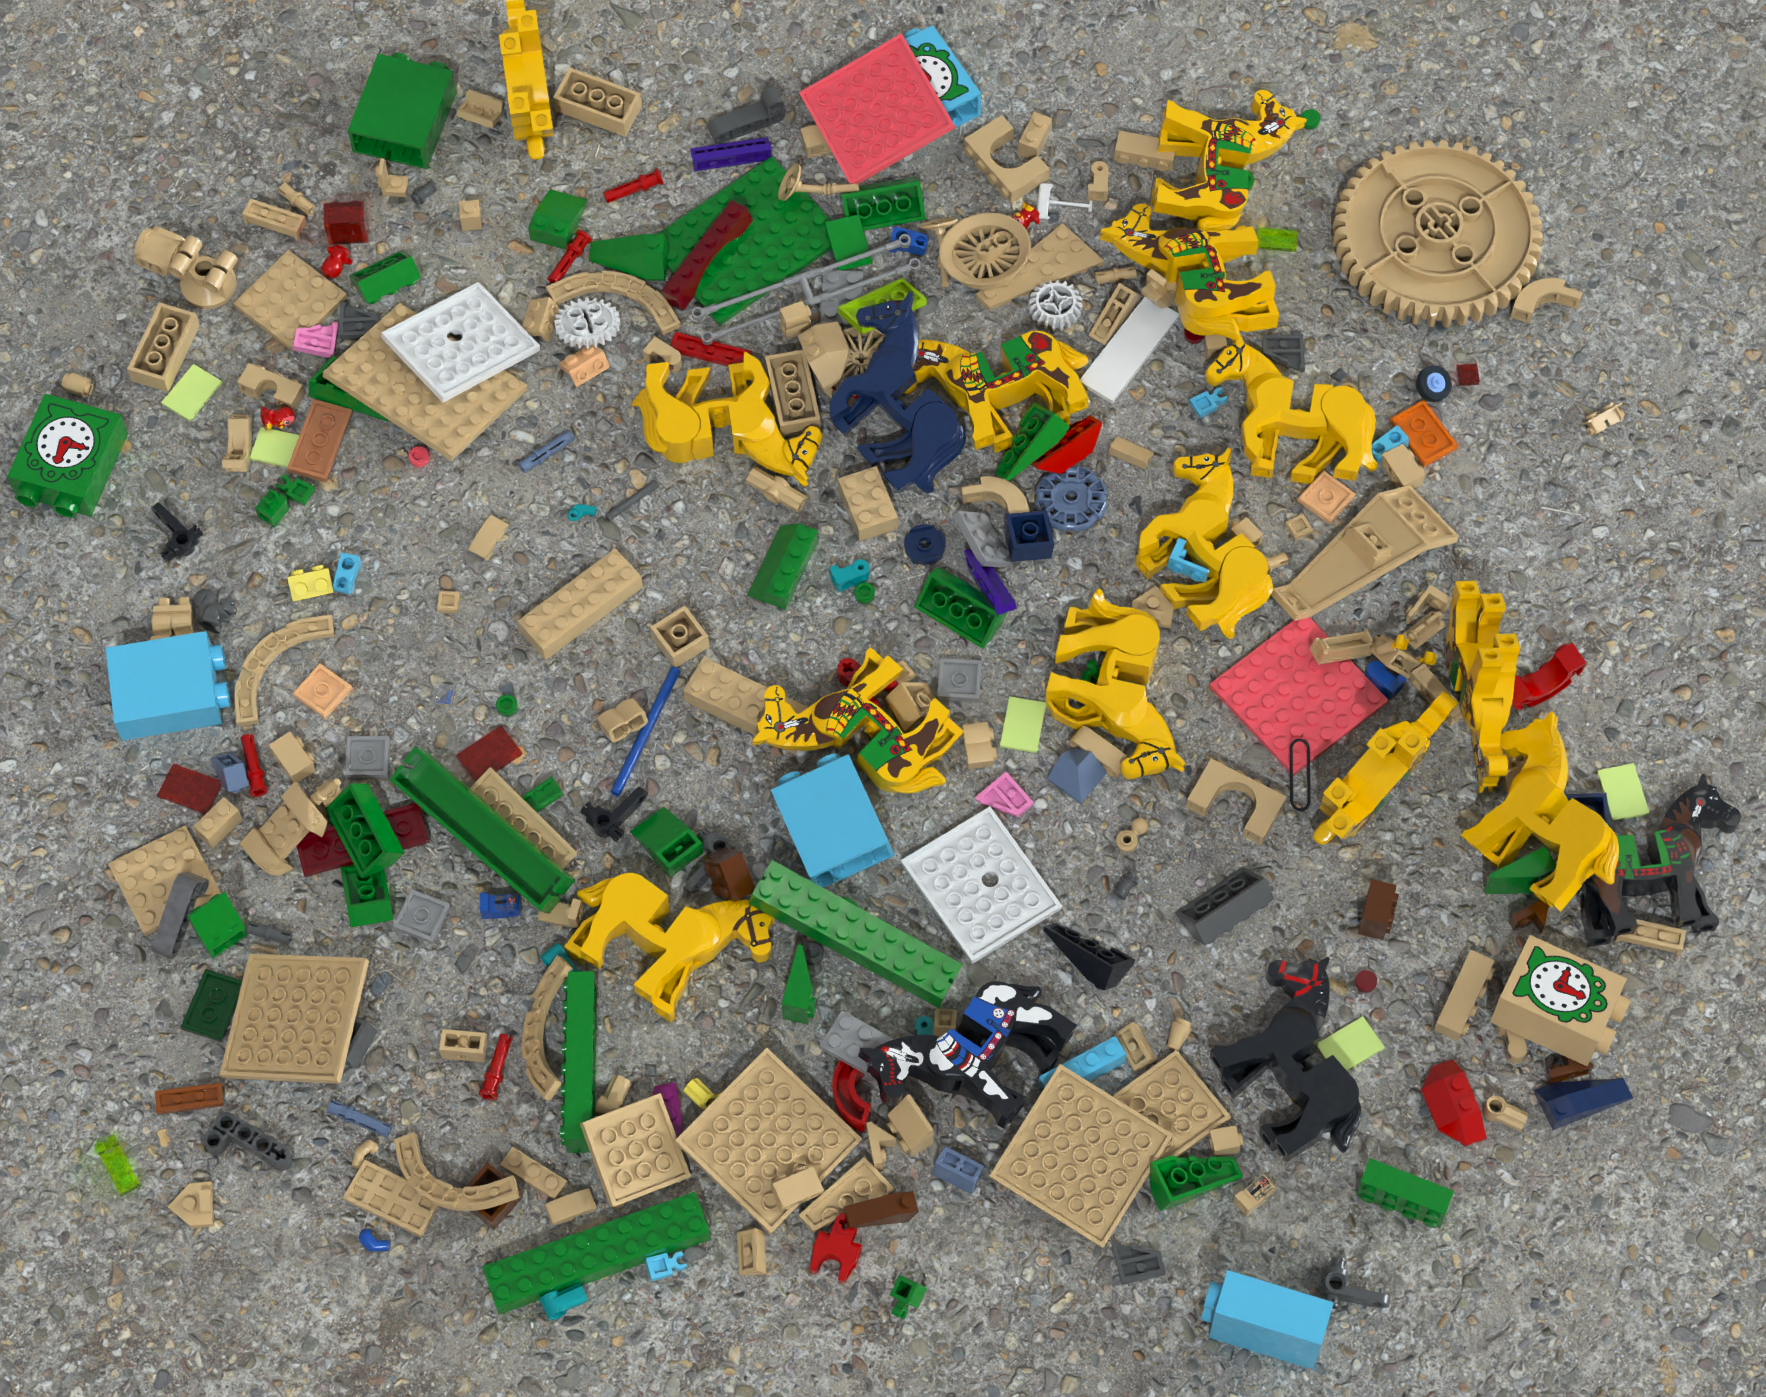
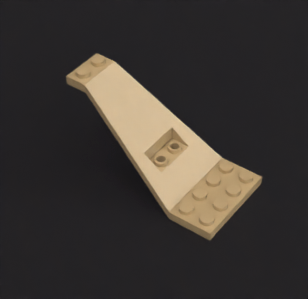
(1375, 541)

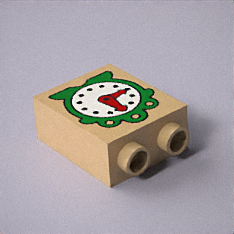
(1561, 1001)

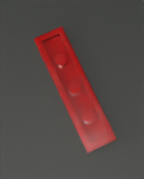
(714, 353)

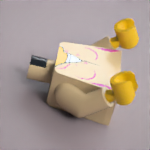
(1396, 657)

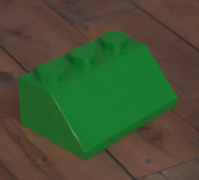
(385, 277)

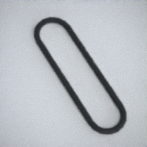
(1308, 775)

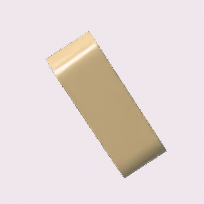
(1105, 752)

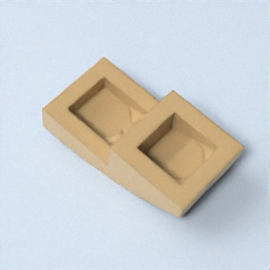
(488, 536)
(570, 1206)

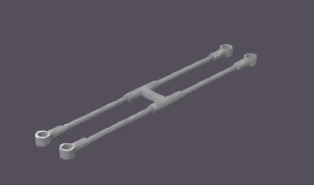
(802, 279)

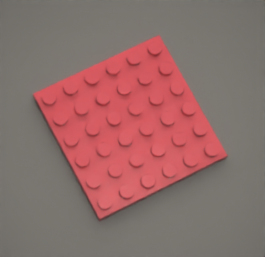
(877, 110)
(1289, 696)

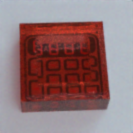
(1467, 374)

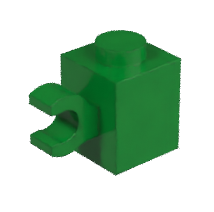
(272, 507)
(908, 1294)

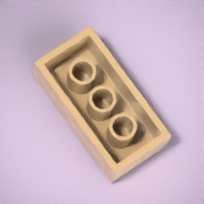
(597, 102)
(163, 347)
(792, 392)

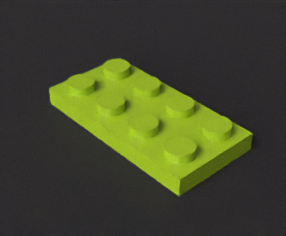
(893, 291)

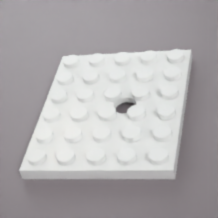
(488, 342)
(951, 882)

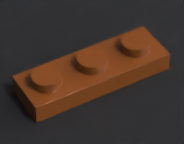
(189, 1098)

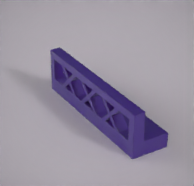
(731, 154)
(990, 585)

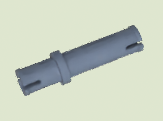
(527, 463)
(356, 1117)

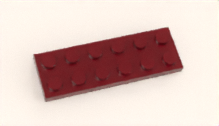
(329, 853)

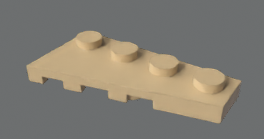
(856, 1185)

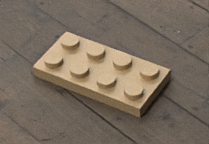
(390, 1199)

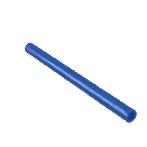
(645, 731)

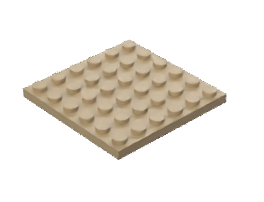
(294, 1018)
(765, 1129)
(1081, 1156)

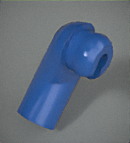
(371, 1243)

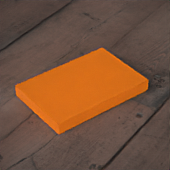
(1426, 433)

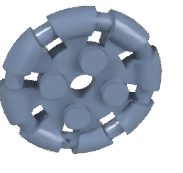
(1077, 508)

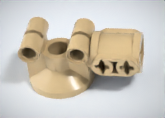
(170, 253)

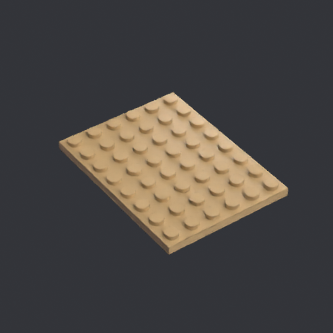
(389, 387)

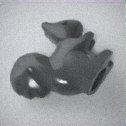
(212, 613)

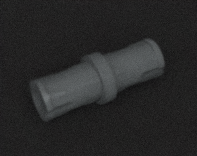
(269, 932)

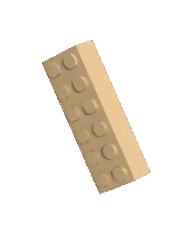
(580, 604)
(730, 696)

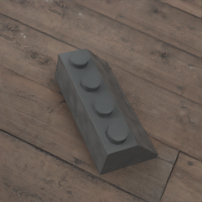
(1225, 905)

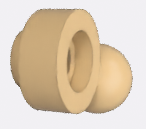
(1139, 826)

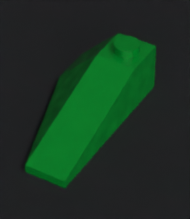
(1184, 1179)

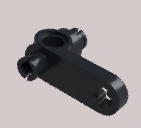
(180, 533)
(616, 818)

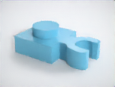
(1205, 403)
(662, 1266)

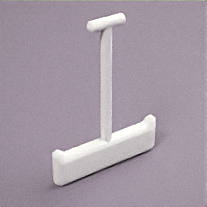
(1043, 201)

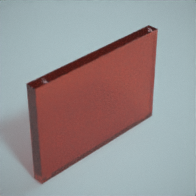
(491, 751)
(189, 789)

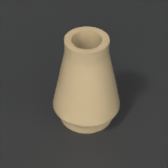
(1179, 1032)

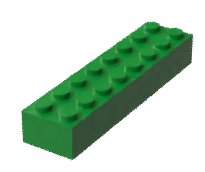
(579, 1058)

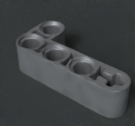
(175, 918)

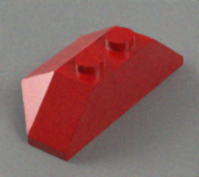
(1072, 448)
(1453, 1103)

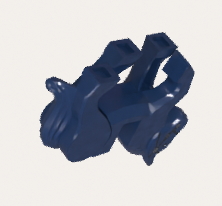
(930, 425)

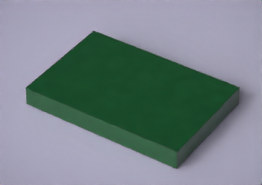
(212, 1006)

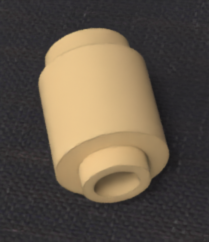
(77, 384)

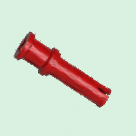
(642, 183)
(574, 251)
(255, 774)
(493, 1076)

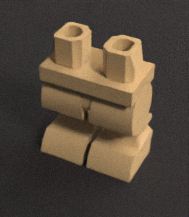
(172, 617)

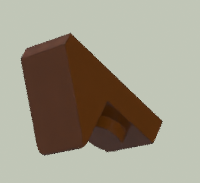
(1535, 912)
(1569, 1071)

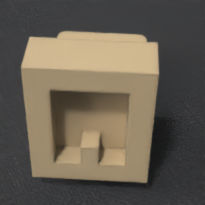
(391, 184)
(1436, 599)
(564, 914)

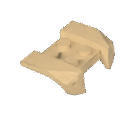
(284, 831)

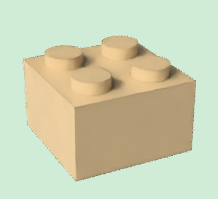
(679, 636)

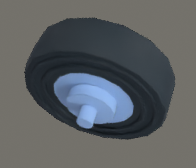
(1433, 383)

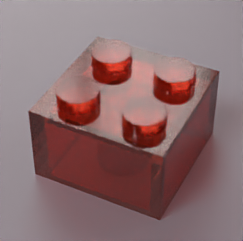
(346, 222)

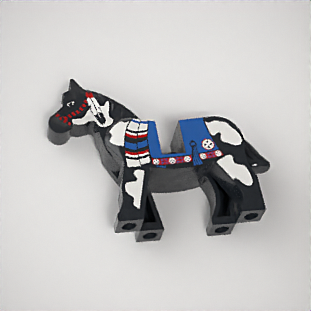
(964, 1059)

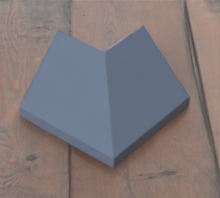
(1077, 773)

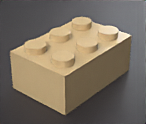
(867, 503)

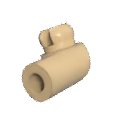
(366, 1147)

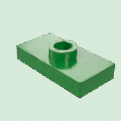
(543, 794)

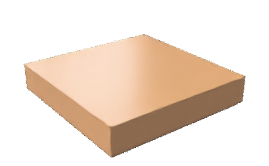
(1326, 497)
(322, 691)

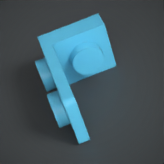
(1179, 565)

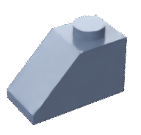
(230, 772)

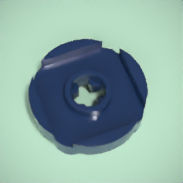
(924, 555)

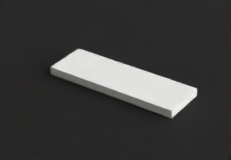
(1128, 350)

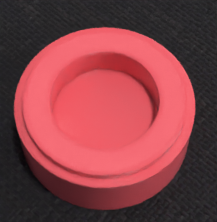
(419, 456)

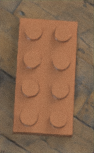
(319, 440)

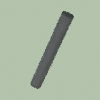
(631, 500)

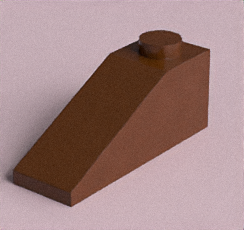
(882, 1210)

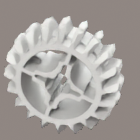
(1047, 312)

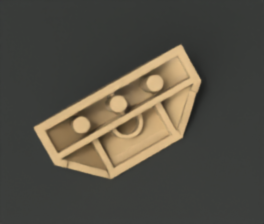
(826, 352)

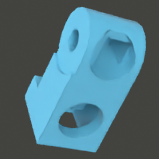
(1389, 441)
(346, 573)

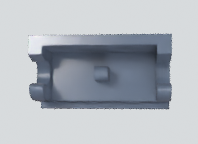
(958, 1170)

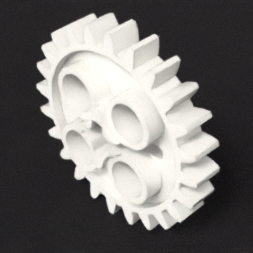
(600, 317)

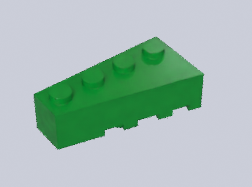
(327, 391)

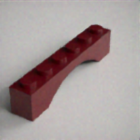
(684, 282)

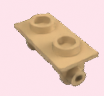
(1596, 421)
(1424, 629)

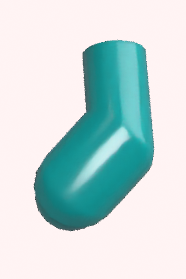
(581, 510)

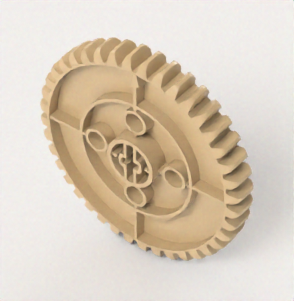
(1430, 281)

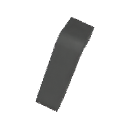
(749, 118)
(251, 1144)

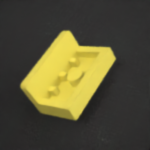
(310, 583)

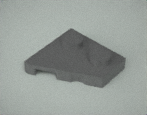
(355, 322)
(1285, 350)
(1136, 1263)

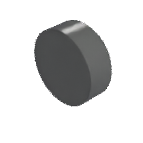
(813, 953)

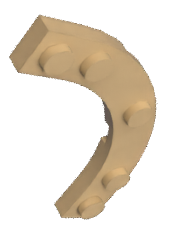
(620, 284)
(265, 653)
(532, 1037)
(445, 1194)

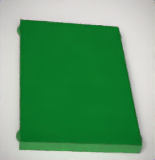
(848, 240)

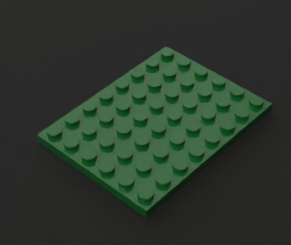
(773, 247)

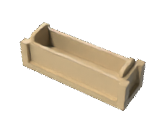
(274, 218)
(1342, 647)
(1431, 688)
(1656, 937)

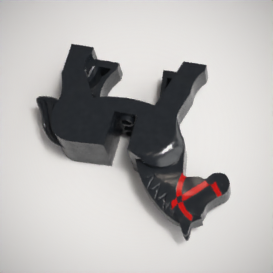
(1323, 1093)

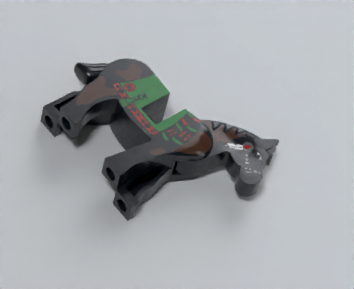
(1672, 865)

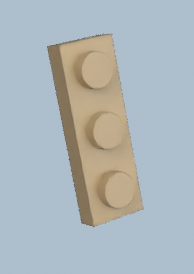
(533, 1173)

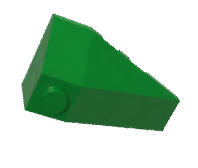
(635, 255)
(1038, 434)

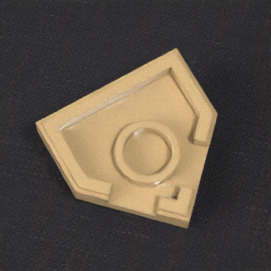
(1156, 605)
(195, 1205)

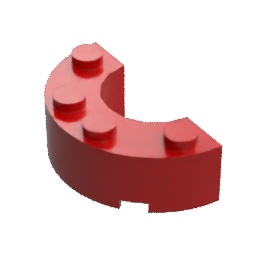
(1549, 679)
(847, 1102)

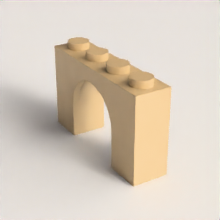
(1011, 182)
(1220, 778)

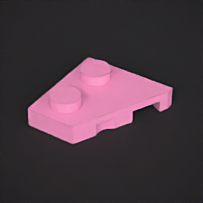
(316, 340)
(1005, 796)

